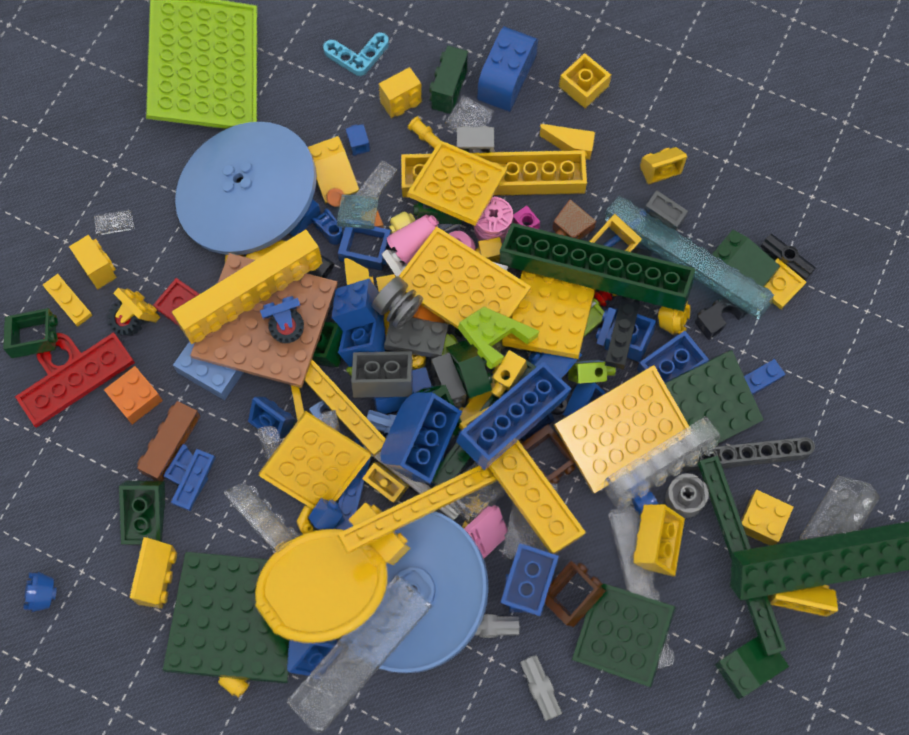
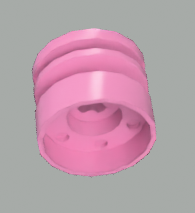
(491, 227)

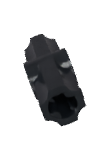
(779, 249)

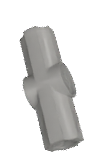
(492, 626)
(541, 688)

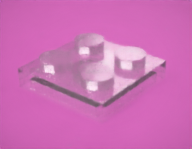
(469, 113)

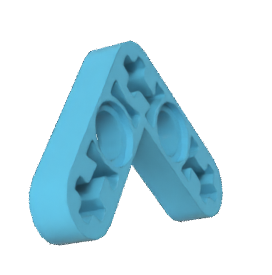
(361, 58)

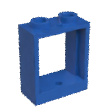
(364, 260)

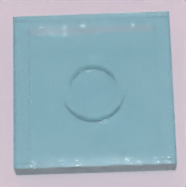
(357, 211)

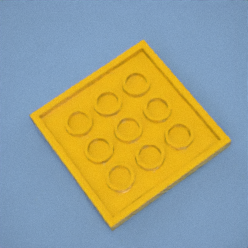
(457, 183)
(314, 462)

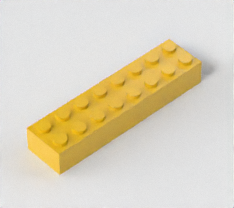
(248, 287)

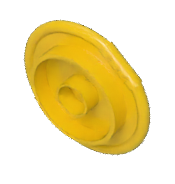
(319, 590)

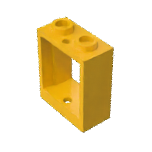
(621, 230)

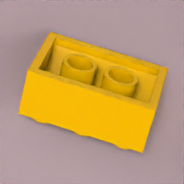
(659, 539)
(153, 573)
(812, 600)

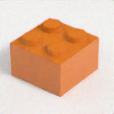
(133, 395)

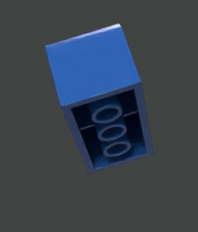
(506, 68)
(420, 436)

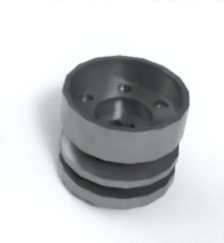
(393, 299)

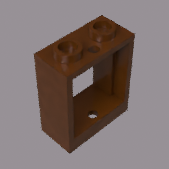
(539, 437)
(561, 581)

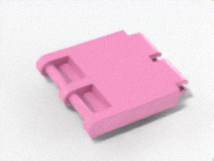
(487, 530)

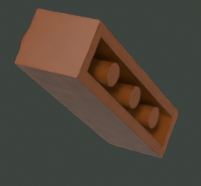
(168, 441)

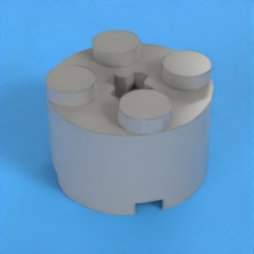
(694, 488)

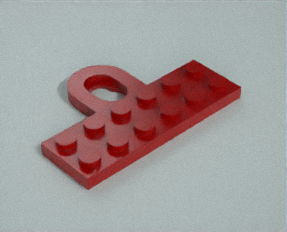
(74, 379)

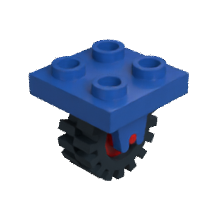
(285, 322)

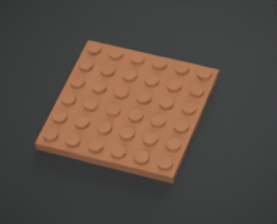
(248, 342)

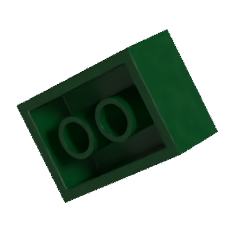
(449, 79)
(470, 368)

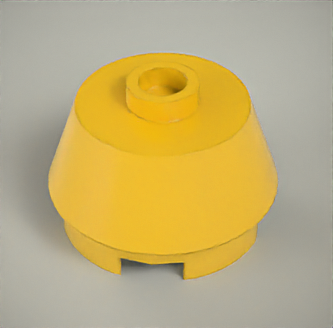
(673, 320)

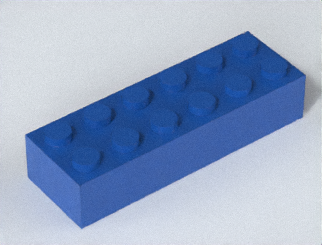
(513, 415)

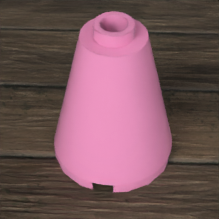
(411, 237)

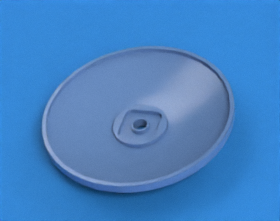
(260, 208)
(453, 578)

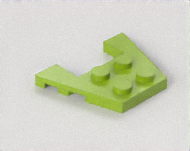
(488, 327)

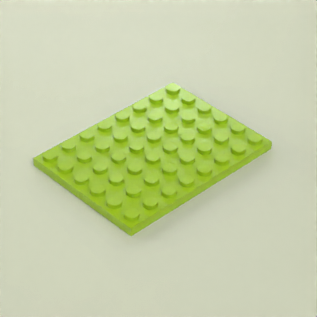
(202, 62)

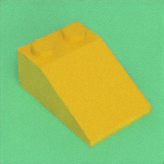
(333, 167)

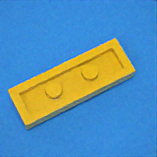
(67, 300)

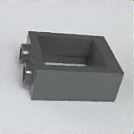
(669, 216)
(445, 373)

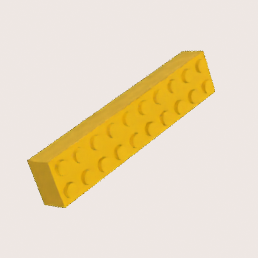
(526, 171)

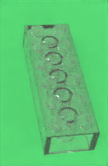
(661, 463)

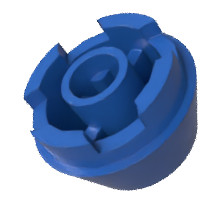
(39, 592)

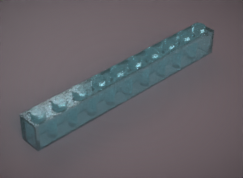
(681, 250)

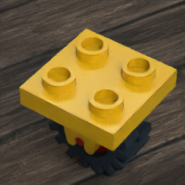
(130, 312)

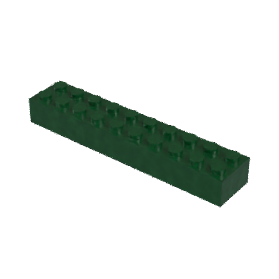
(597, 266)
(820, 561)

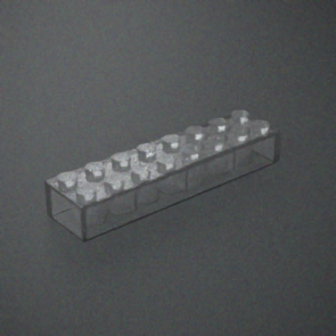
(358, 656)

